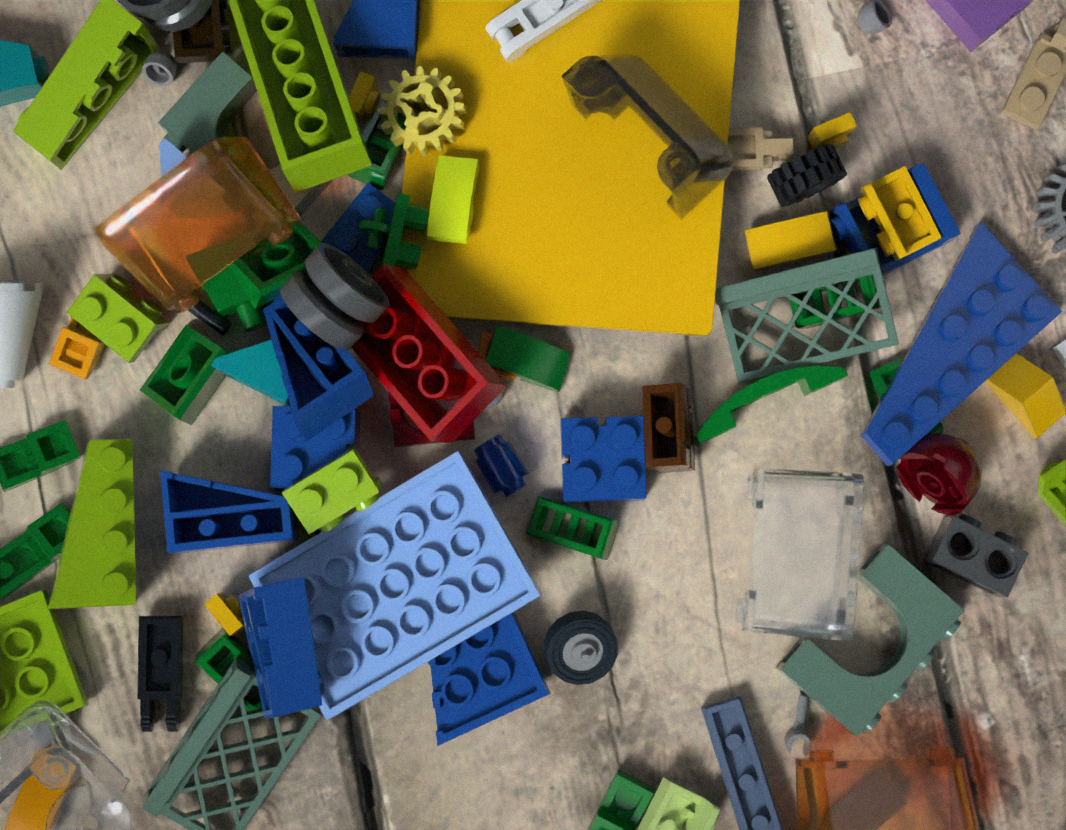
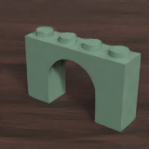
(207, 110)
(923, 619)

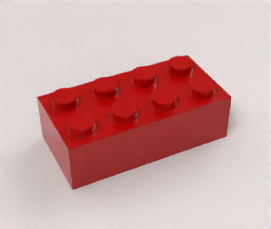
(426, 360)

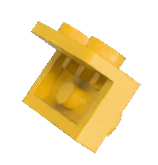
(898, 213)

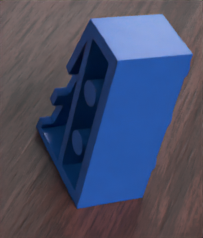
(318, 377)
(222, 516)
(282, 647)

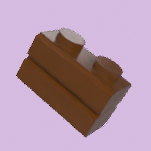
(668, 428)

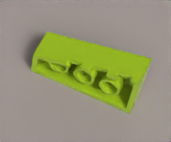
(86, 82)
(99, 540)

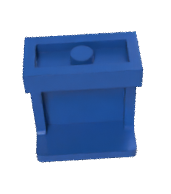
(860, 234)

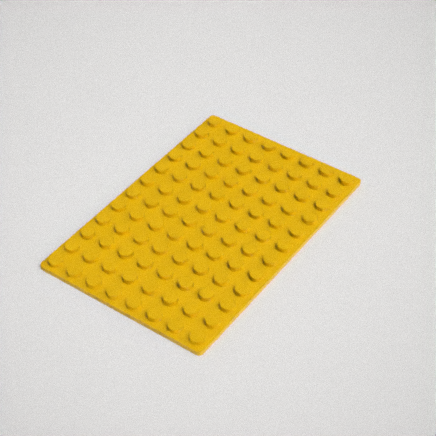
(565, 205)

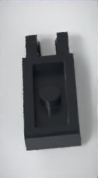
(160, 669)

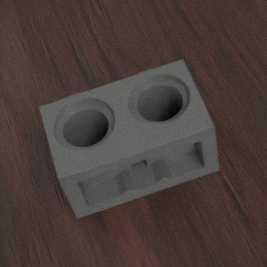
(973, 563)

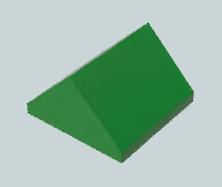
(268, 266)
(185, 377)

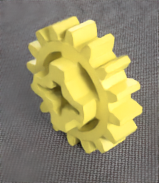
(415, 94)

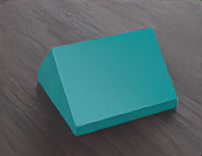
(255, 368)

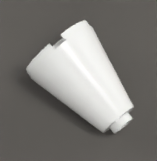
(17, 324)

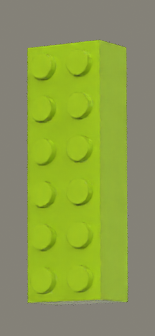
(300, 90)

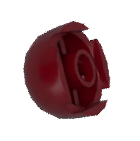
(942, 471)

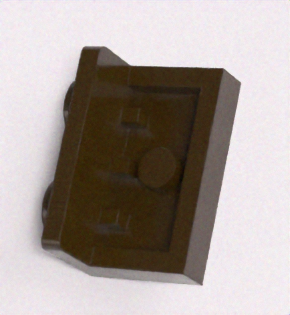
(204, 39)

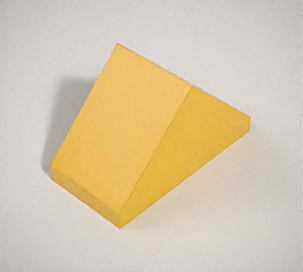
(1028, 394)

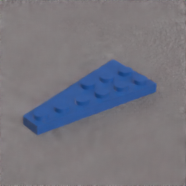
(968, 334)
(484, 679)

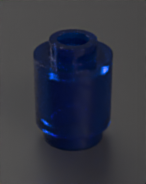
(501, 465)

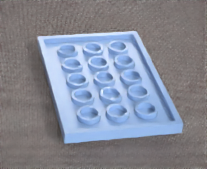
(404, 581)

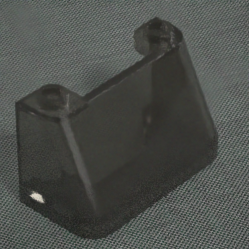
(695, 154)

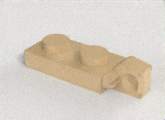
(1038, 79)
(756, 150)

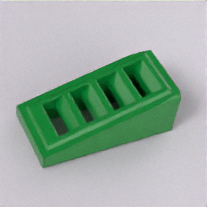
(381, 166)
(807, 320)
(605, 540)
(216, 670)

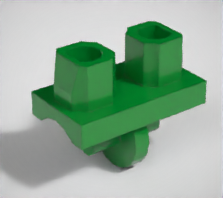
(404, 215)

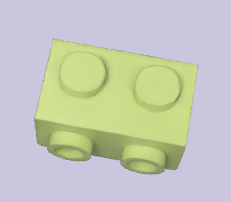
(679, 809)

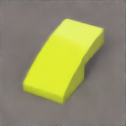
(452, 199)

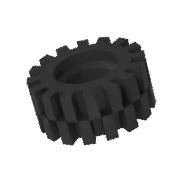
(806, 175)

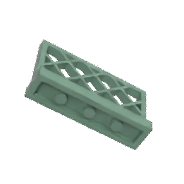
(796, 281)
(196, 746)

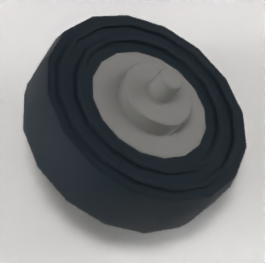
(580, 647)

